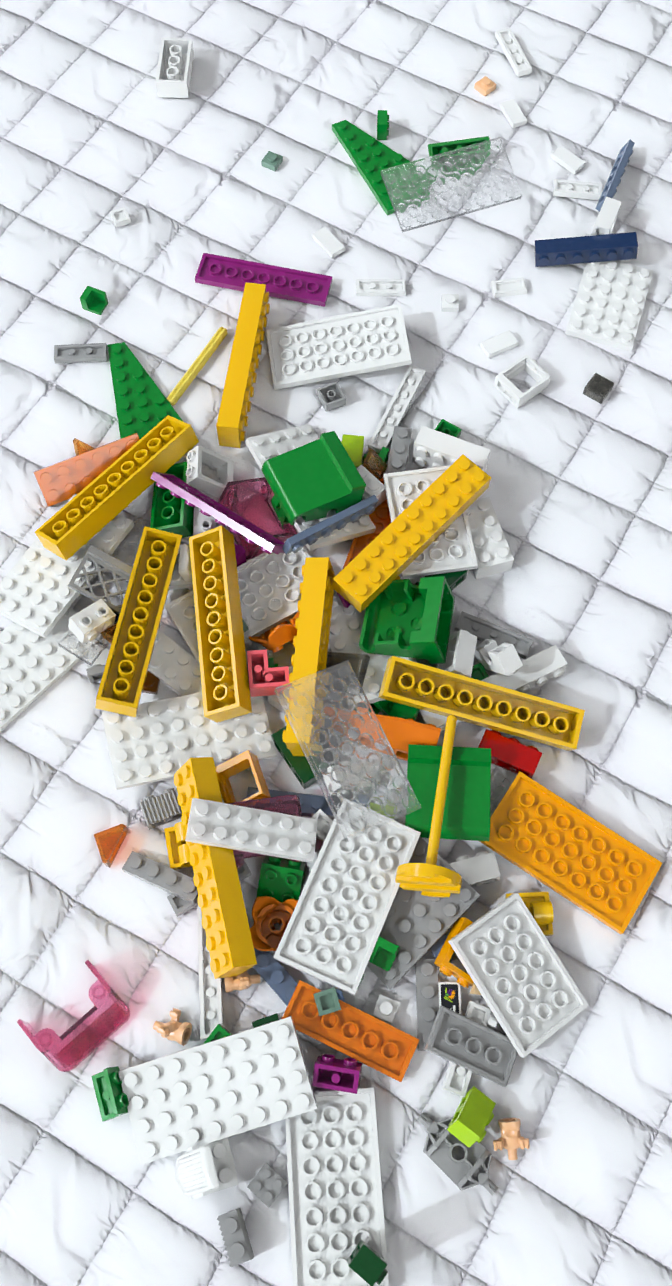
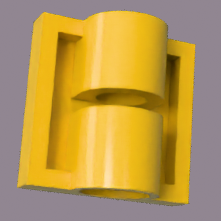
(177, 848)
(540, 909)

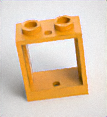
(236, 765)
(447, 951)

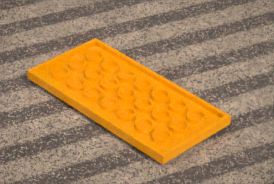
(571, 852)

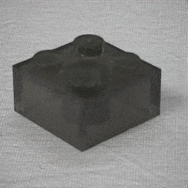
(598, 388)

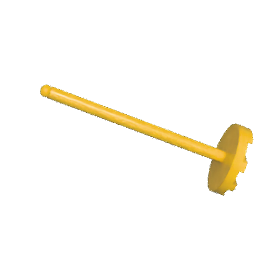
(429, 877)

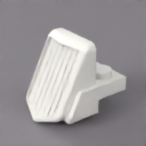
(182, 572)
(206, 1169)

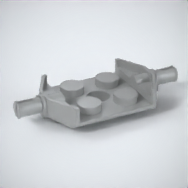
(465, 1172)

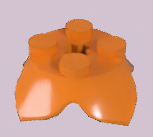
(277, 636)
(266, 913)

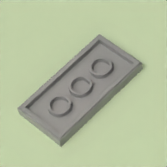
(472, 1046)

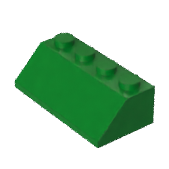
(170, 512)

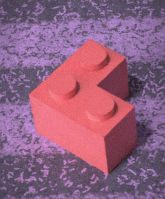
(261, 677)

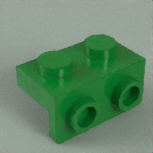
(109, 1093)

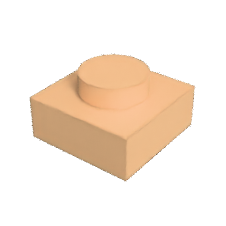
(485, 86)

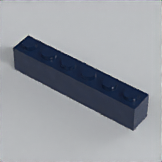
(586, 249)

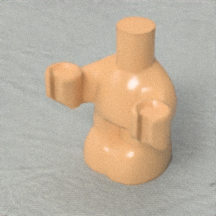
(240, 982)
(174, 1029)
(510, 1137)

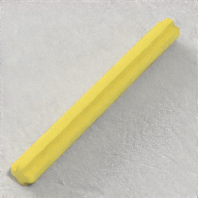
(197, 365)

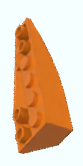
(403, 732)

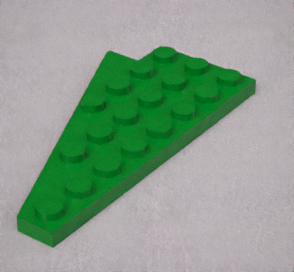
(369, 158)
(137, 397)

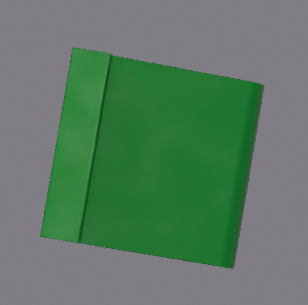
(314, 479)
(410, 620)
(467, 794)

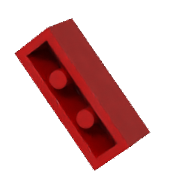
(511, 754)

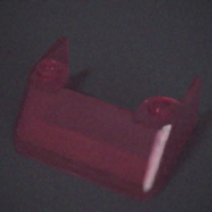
(88, 1032)

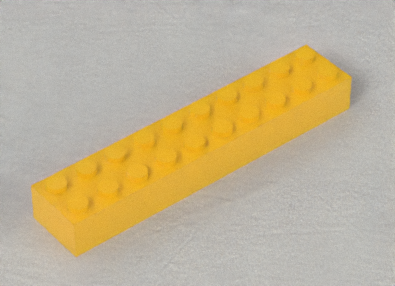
(242, 366)
(116, 487)
(411, 533)
(138, 622)
(219, 625)
(312, 629)
(481, 703)
(216, 879)

